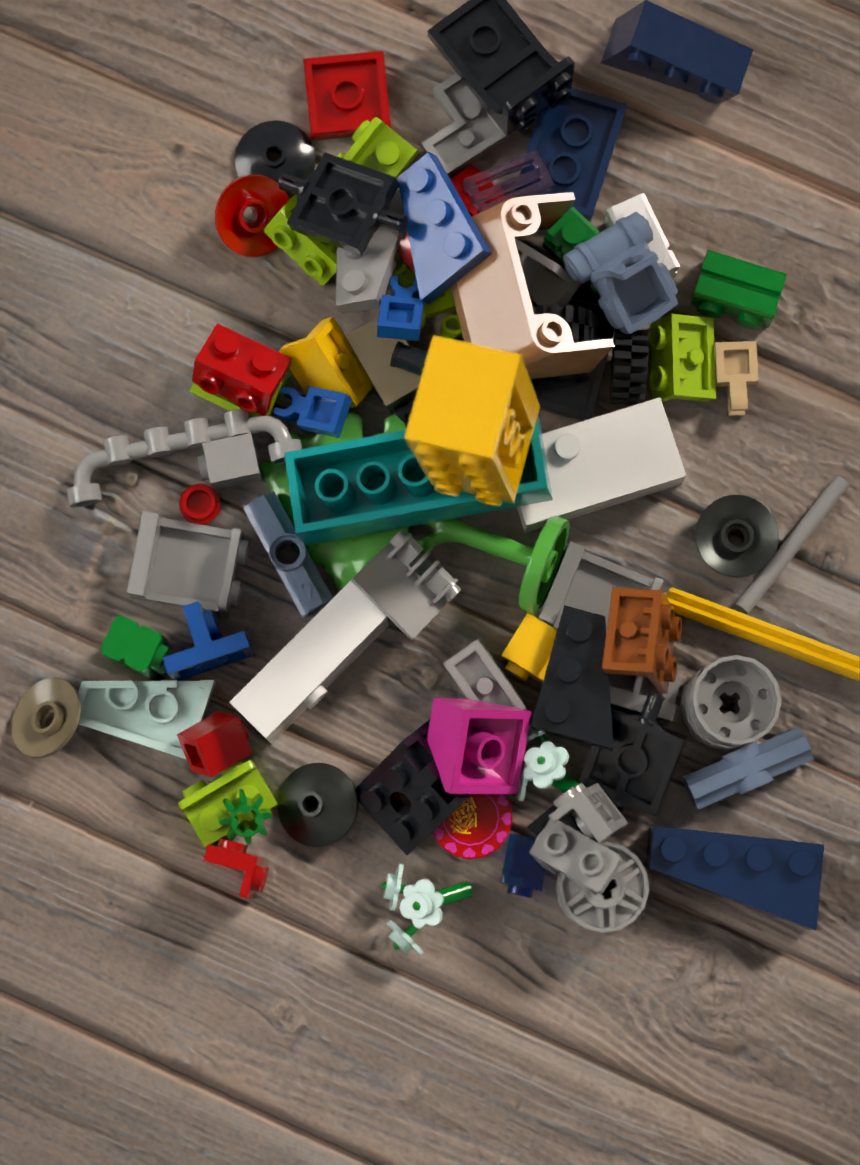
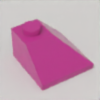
(478, 745)

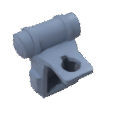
(625, 273)

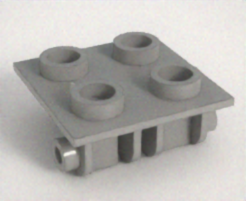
(406, 584)

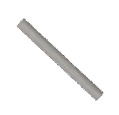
(792, 544)

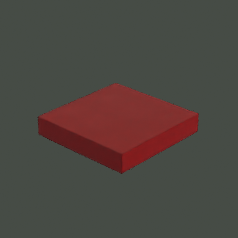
(345, 93)

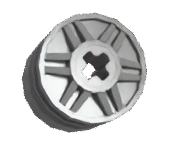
(753, 708)
(624, 900)

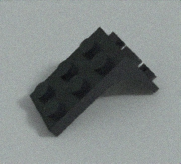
(502, 62)

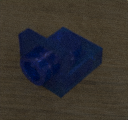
(520, 869)

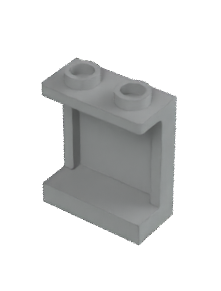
(187, 564)
(587, 584)

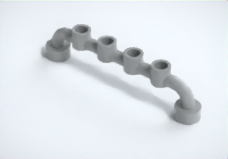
(160, 443)

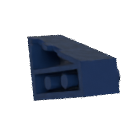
(677, 53)

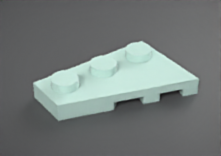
(145, 710)

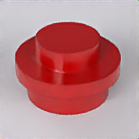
(200, 504)

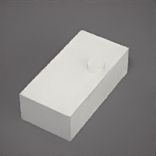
(607, 463)
(310, 662)

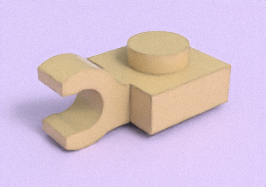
(736, 368)

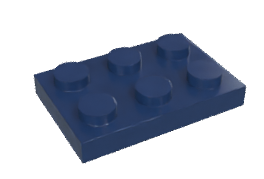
(577, 145)

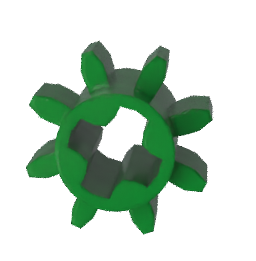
(245, 828)

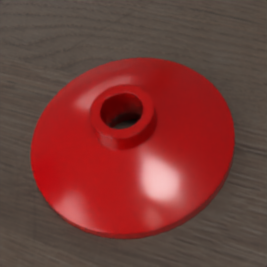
(264, 199)

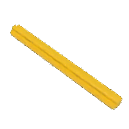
(765, 634)

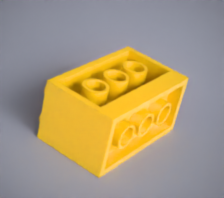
(473, 420)

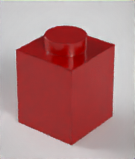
(215, 743)

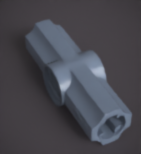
(276, 531)
(748, 768)

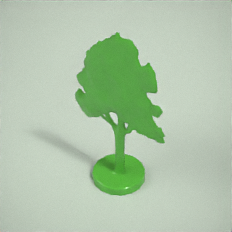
(349, 555)

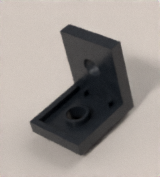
(414, 773)

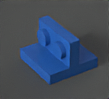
(210, 647)

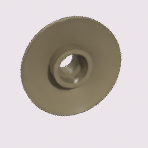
(46, 717)

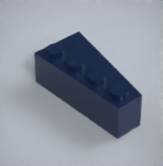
(753, 871)

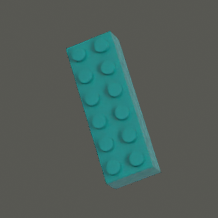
(381, 487)

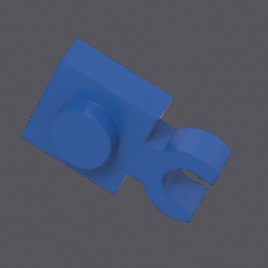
(400, 312)
(318, 412)

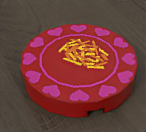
(476, 826)

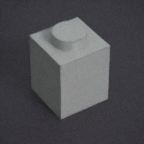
(230, 461)

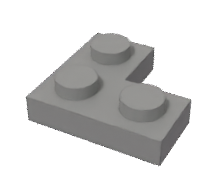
(471, 130)

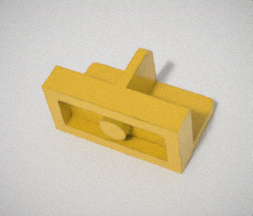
(328, 362)

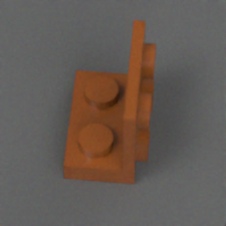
(642, 636)

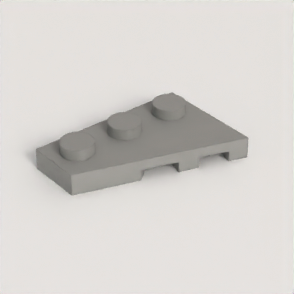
(367, 277)

